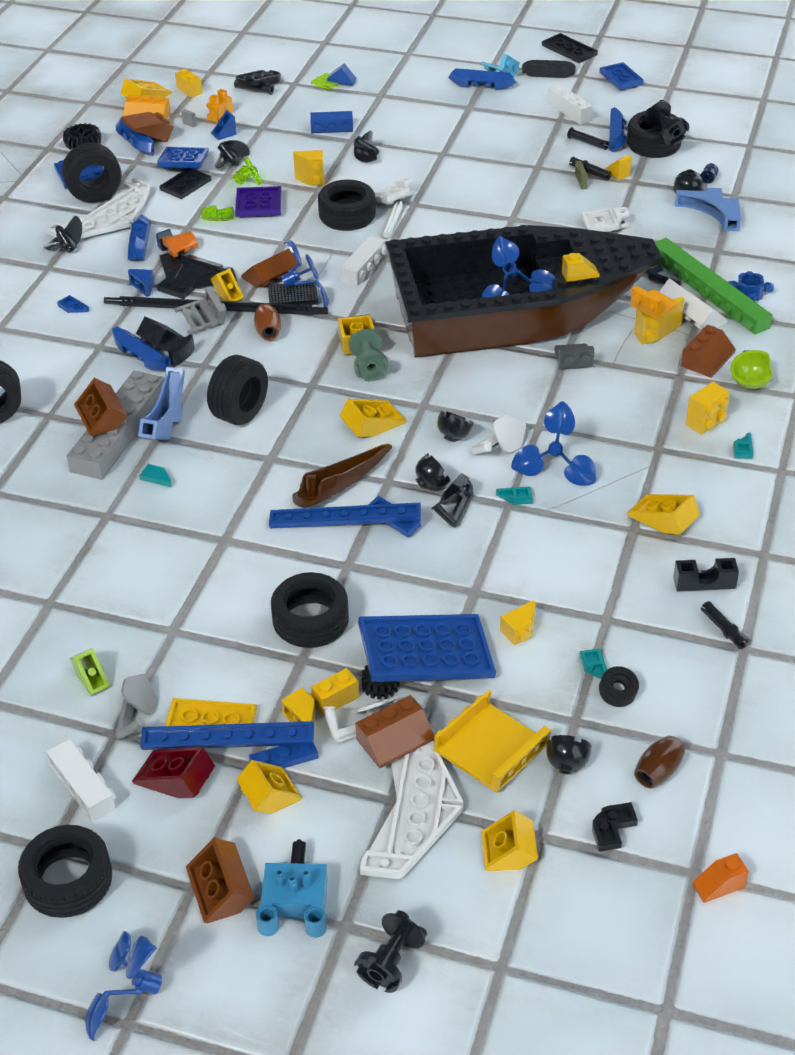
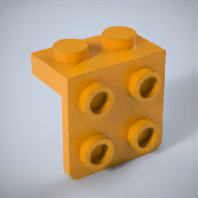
(651, 302)

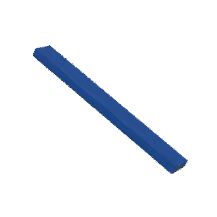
(345, 515)
(228, 735)

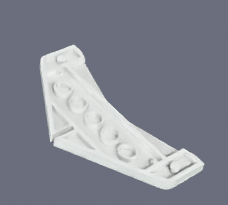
(114, 214)
(422, 813)

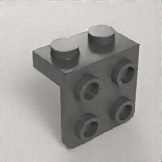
(574, 355)

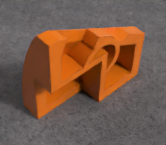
(180, 243)

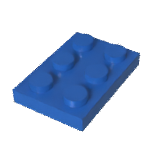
(621, 76)

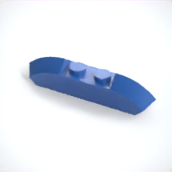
(481, 77)
(616, 133)
(140, 141)
(139, 238)
(128, 342)

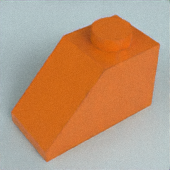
(721, 878)

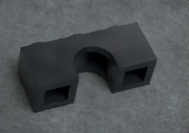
(720, 576)

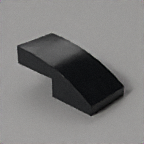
(182, 351)

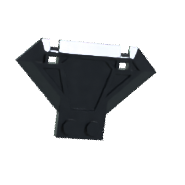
(187, 274)

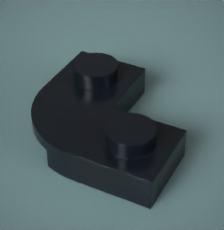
(607, 823)

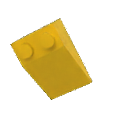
(143, 88)
(652, 330)
(370, 417)
(666, 512)

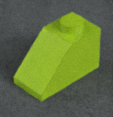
(89, 671)

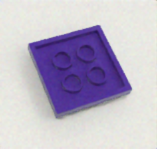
(258, 201)

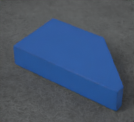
(72, 305)

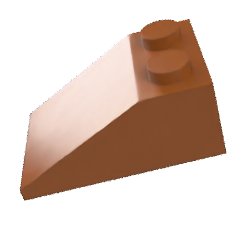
(150, 124)

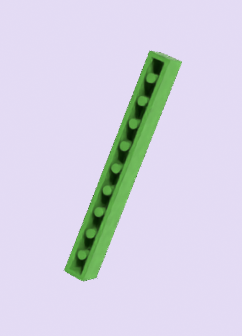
(714, 287)

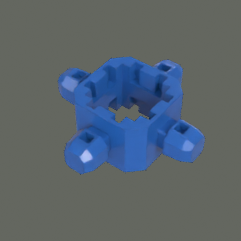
(752, 285)

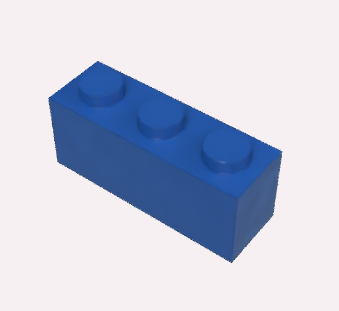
(331, 122)

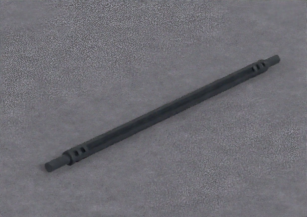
(230, 305)

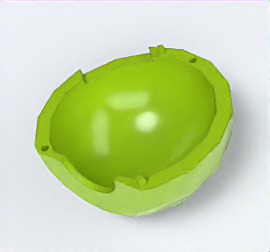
(752, 369)

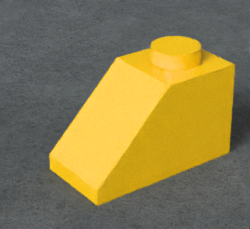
(577, 267)
(227, 286)
(518, 623)
(299, 706)

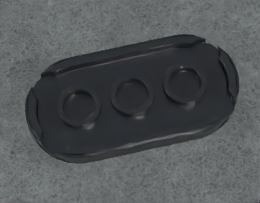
(548, 68)
(258, 77)

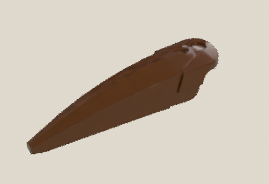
(329, 480)

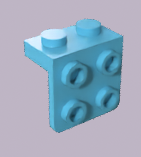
(506, 64)

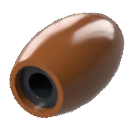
(267, 322)

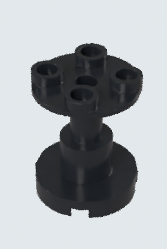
(673, 129)
(380, 967)

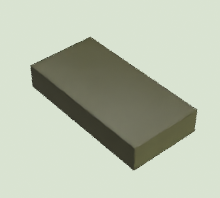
(581, 174)

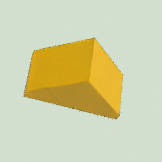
(620, 168)

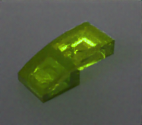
(213, 214)

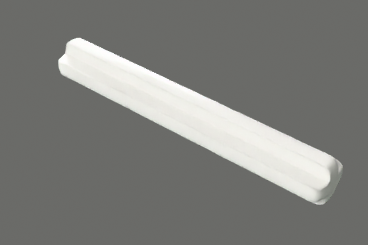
(389, 227)

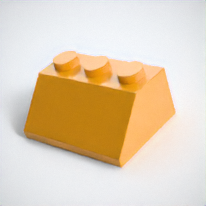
(139, 104)

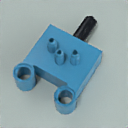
(293, 891)

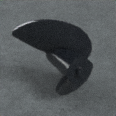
(364, 148)
(230, 152)
(67, 237)

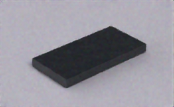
(569, 48)

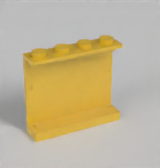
(489, 743)

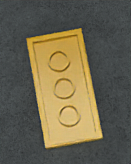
(203, 712)

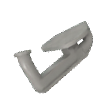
(138, 694)

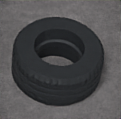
(97, 189)
(237, 389)

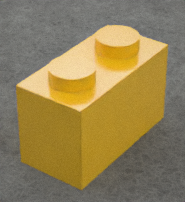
(188, 83)
(335, 690)

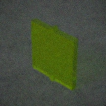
(321, 81)

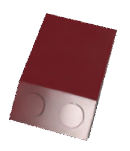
(175, 771)

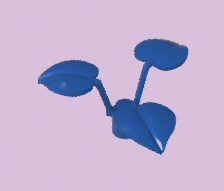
(504, 255)
(293, 278)
(529, 461)
(141, 979)

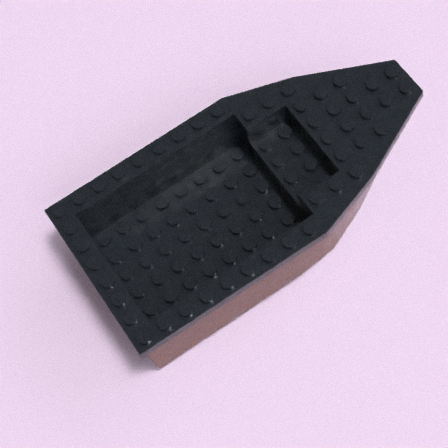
(445, 276)

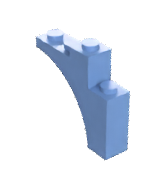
(711, 202)
(167, 408)

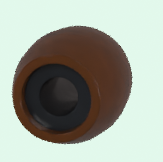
(659, 761)

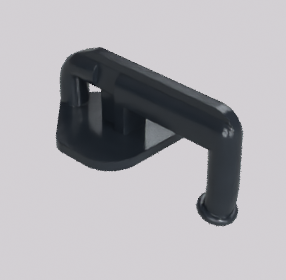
(463, 499)

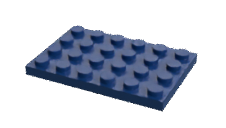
(425, 647)

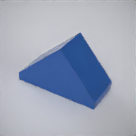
(342, 75)
(225, 127)
(142, 280)

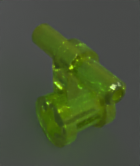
(247, 171)

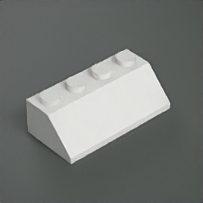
(693, 308)

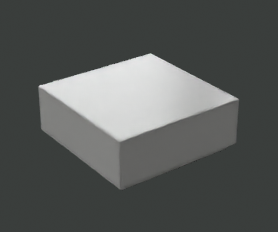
(188, 118)

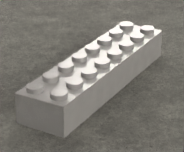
(97, 454)

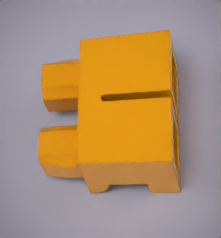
(218, 105)

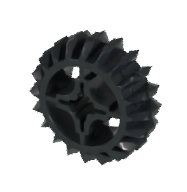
(81, 134)

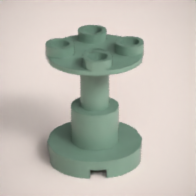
(369, 361)

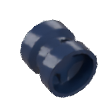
(709, 173)

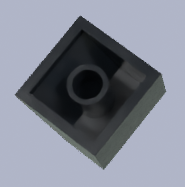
(158, 334)

